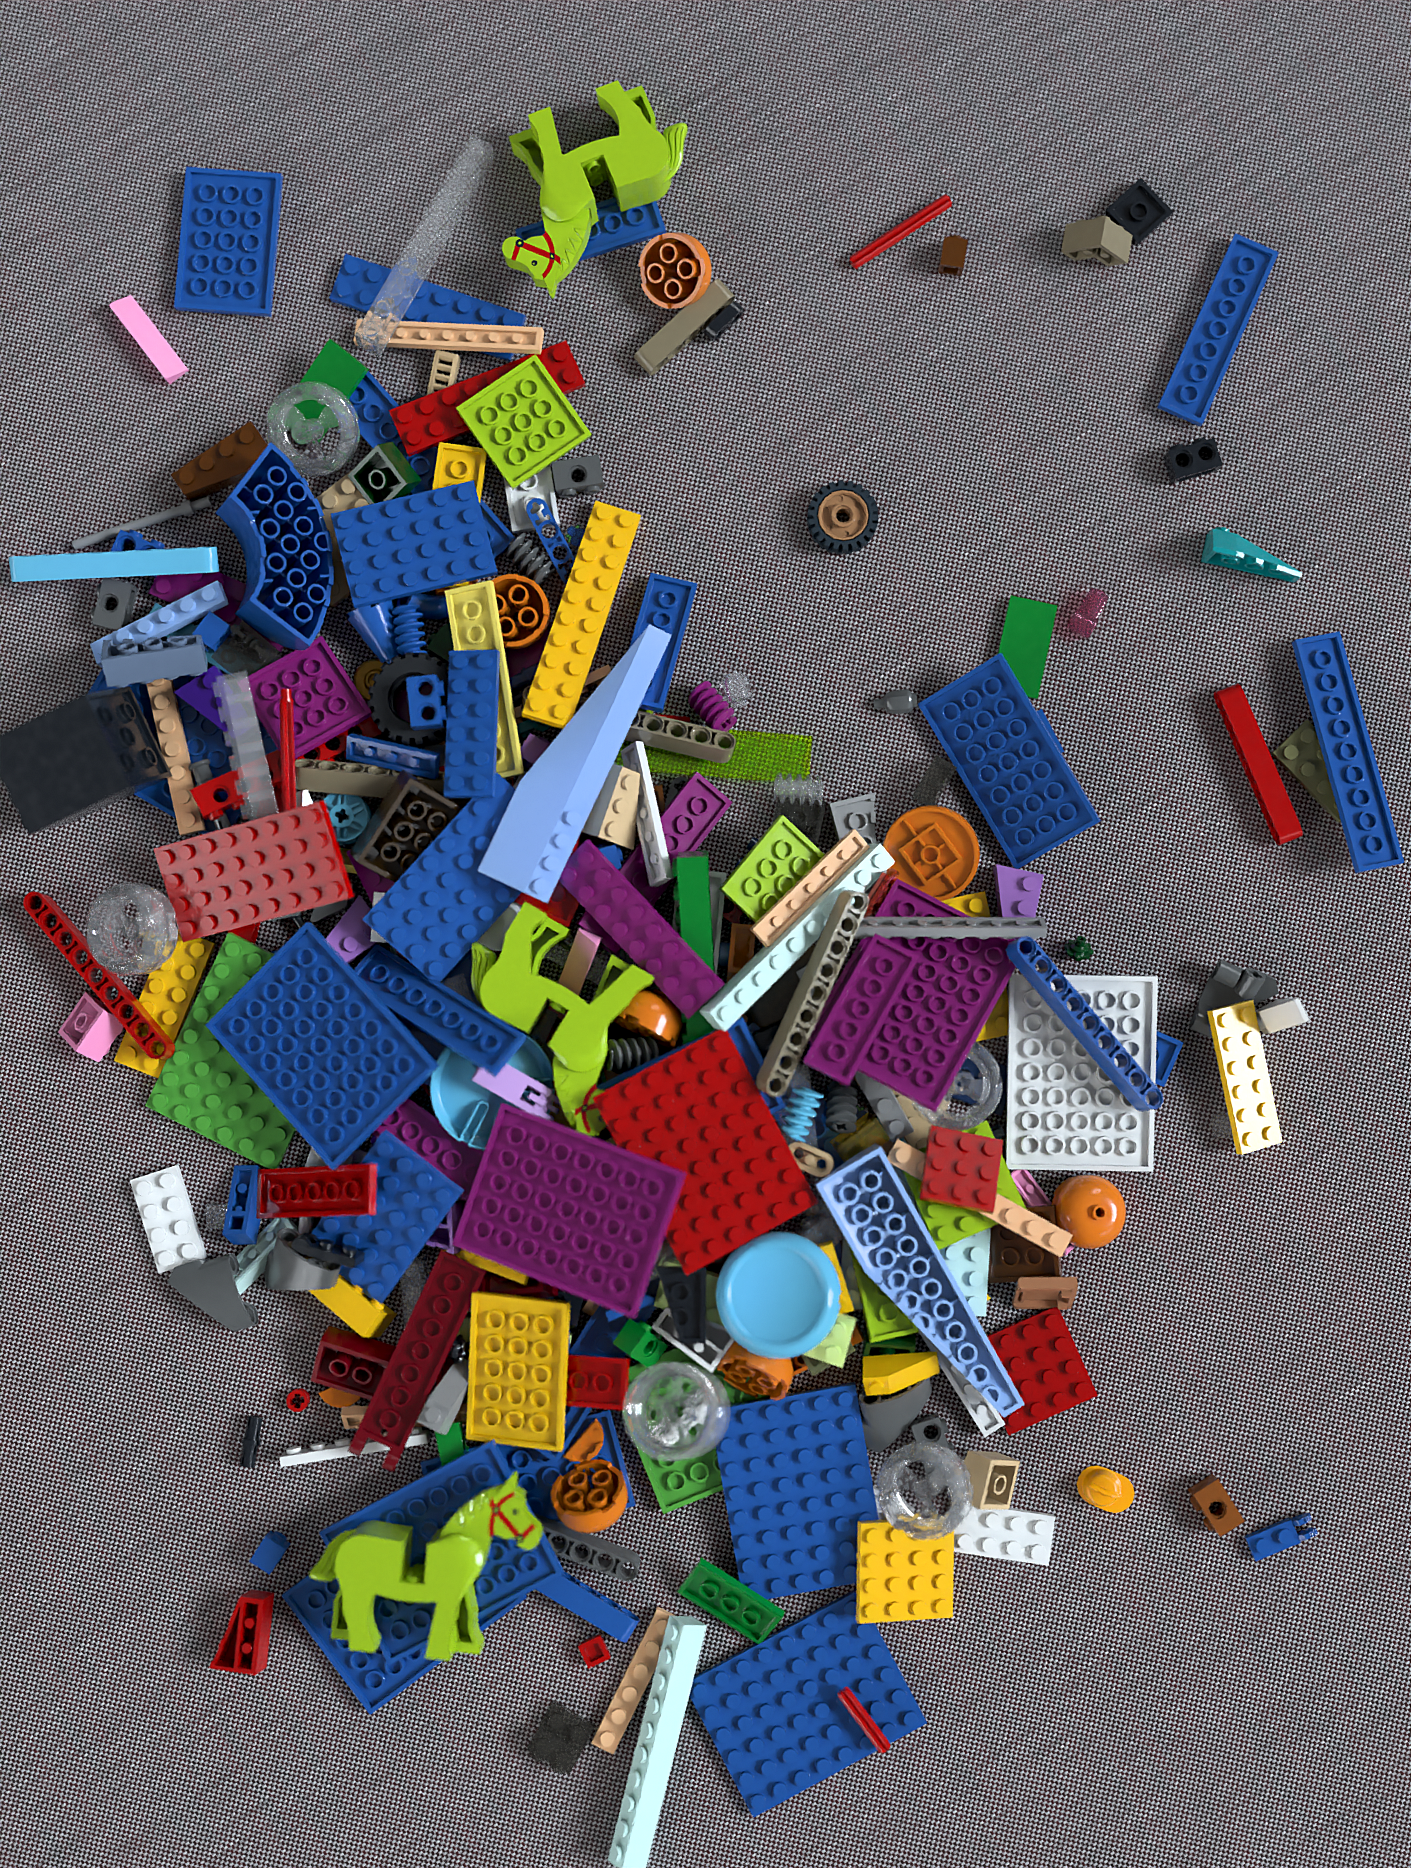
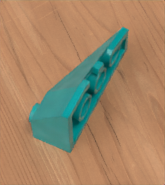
(1237, 553)

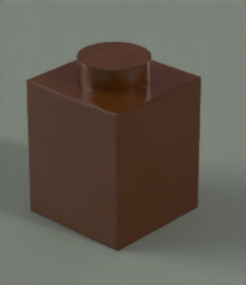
(952, 255)

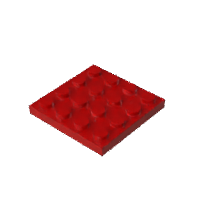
(1042, 1367)

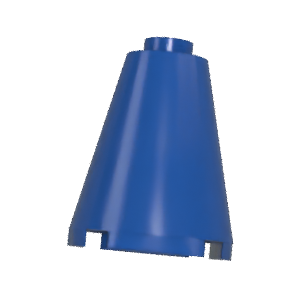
(376, 628)

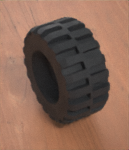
(384, 692)

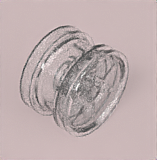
(650, 1434)

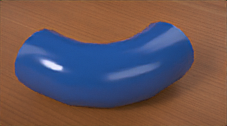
(431, 606)

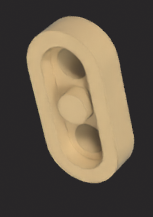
(810, 1158)

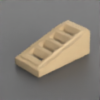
(447, 357)

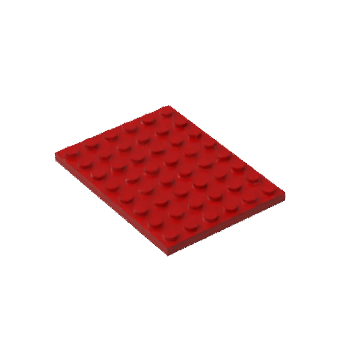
(712, 1123)

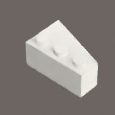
(706, 1354)

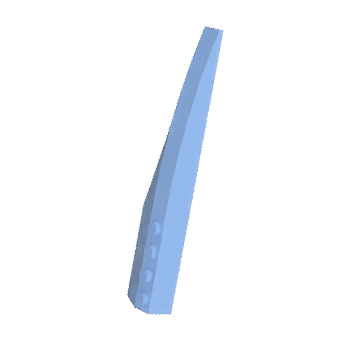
(568, 776)
(909, 1268)

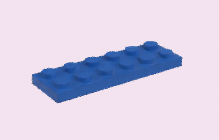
(613, 229)
(668, 608)
(472, 724)

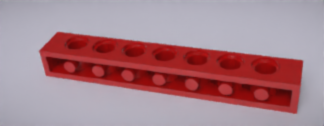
(205, 793)

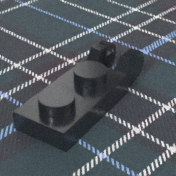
(327, 1250)

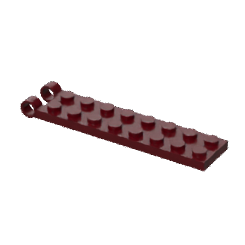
(419, 1356)

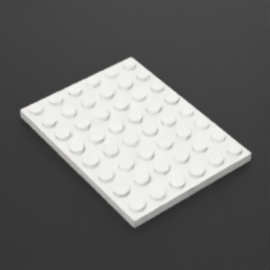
(1057, 1096)

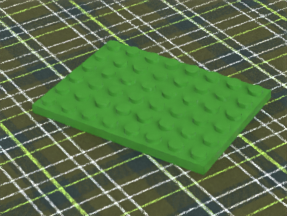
(205, 1083)

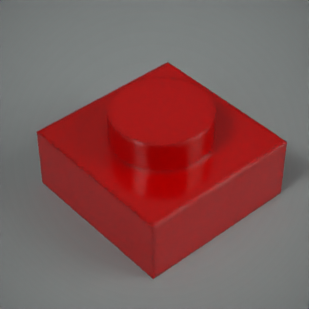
(594, 1650)

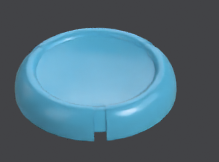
(471, 1109)
(778, 1295)

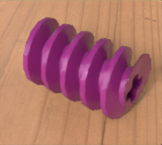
(711, 707)

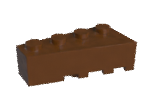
(221, 464)

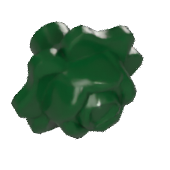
(1079, 949)

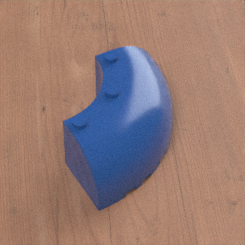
(283, 551)

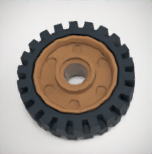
(846, 499)

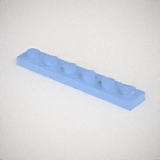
(168, 618)

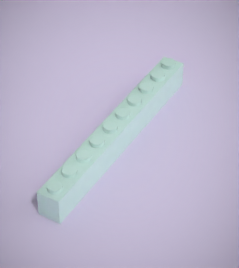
(774, 960)
(657, 1742)

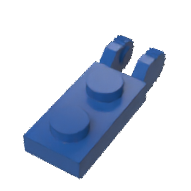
(1279, 1536)

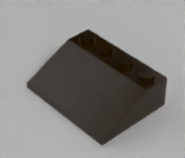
(403, 826)

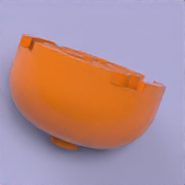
(675, 270)
(522, 597)
(652, 1016)
(1089, 1210)
(766, 1375)
(587, 1508)

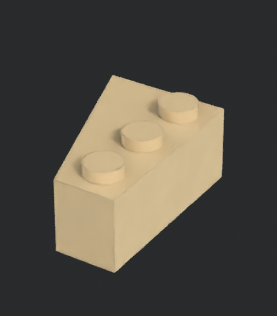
(615, 808)

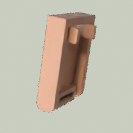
(1044, 1292)

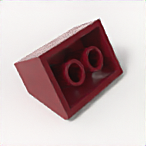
(351, 1362)

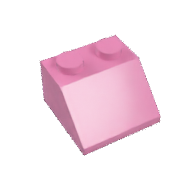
(91, 1028)

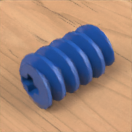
(407, 630)

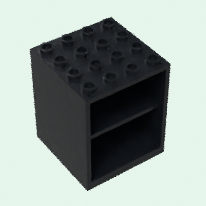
(79, 759)

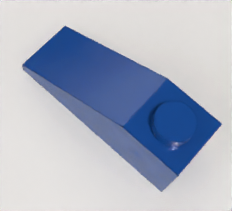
(240, 1220)

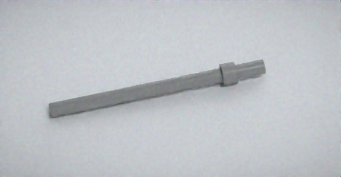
(186, 508)

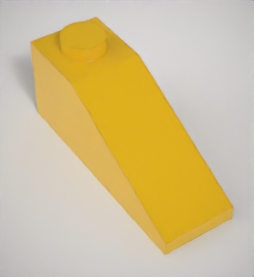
(897, 1371)

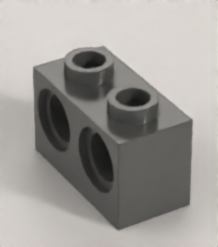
(918, 1426)

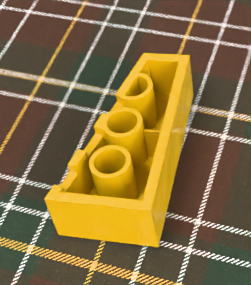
(355, 1308)

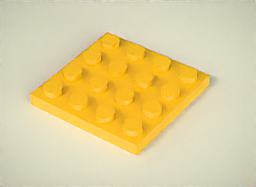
(902, 1575)

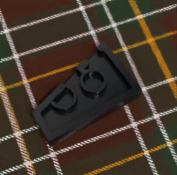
(686, 1301)

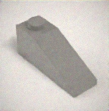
(446, 1399)

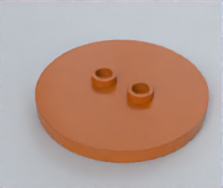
(933, 850)

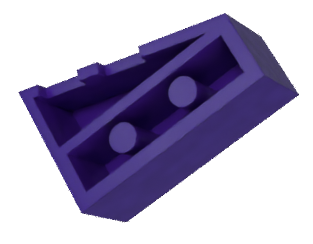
(201, 696)

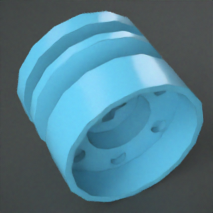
(358, 812)

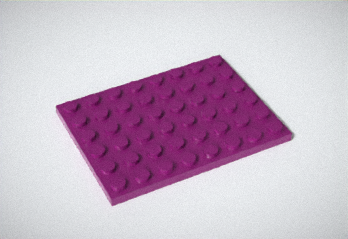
(937, 1007)
(569, 1209)

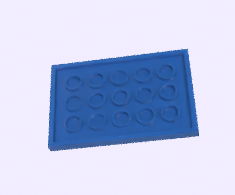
(228, 241)
(414, 544)
(409, 1208)

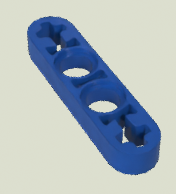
(550, 543)

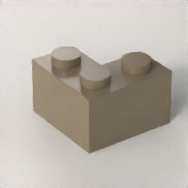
(1097, 239)

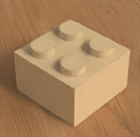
(992, 1479)

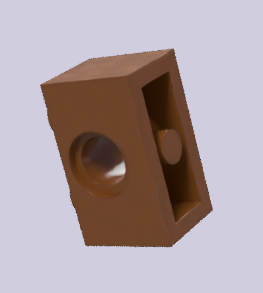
(1226, 1516)

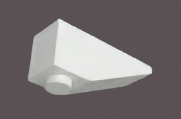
(1281, 1015)

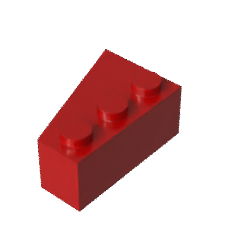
(247, 1636)

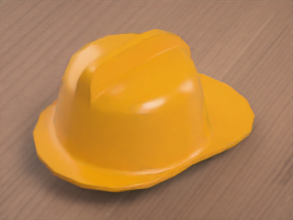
(1105, 1489)

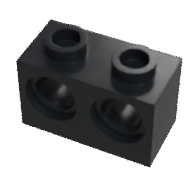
(1194, 464)

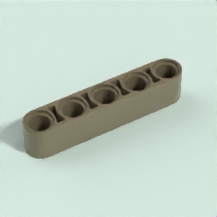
(684, 328)

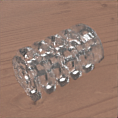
(798, 789)

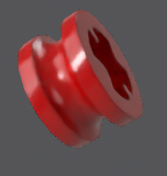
(292, 1395)

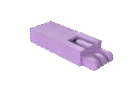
(511, 1085)

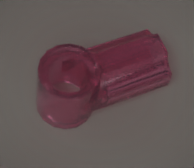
(1085, 618)

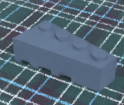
(152, 659)

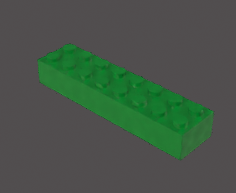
(696, 922)

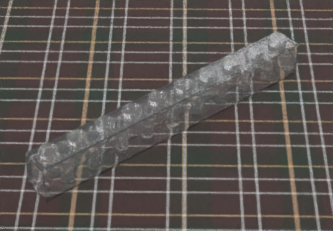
(424, 246)
(247, 748)

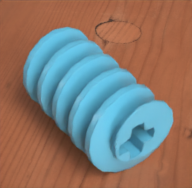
(800, 1112)

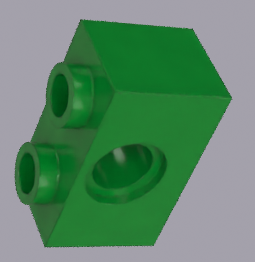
(641, 1342)

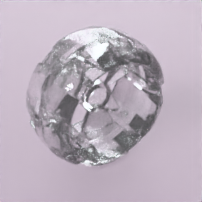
(338, 412)
(153, 925)
(984, 1091)
(948, 1471)

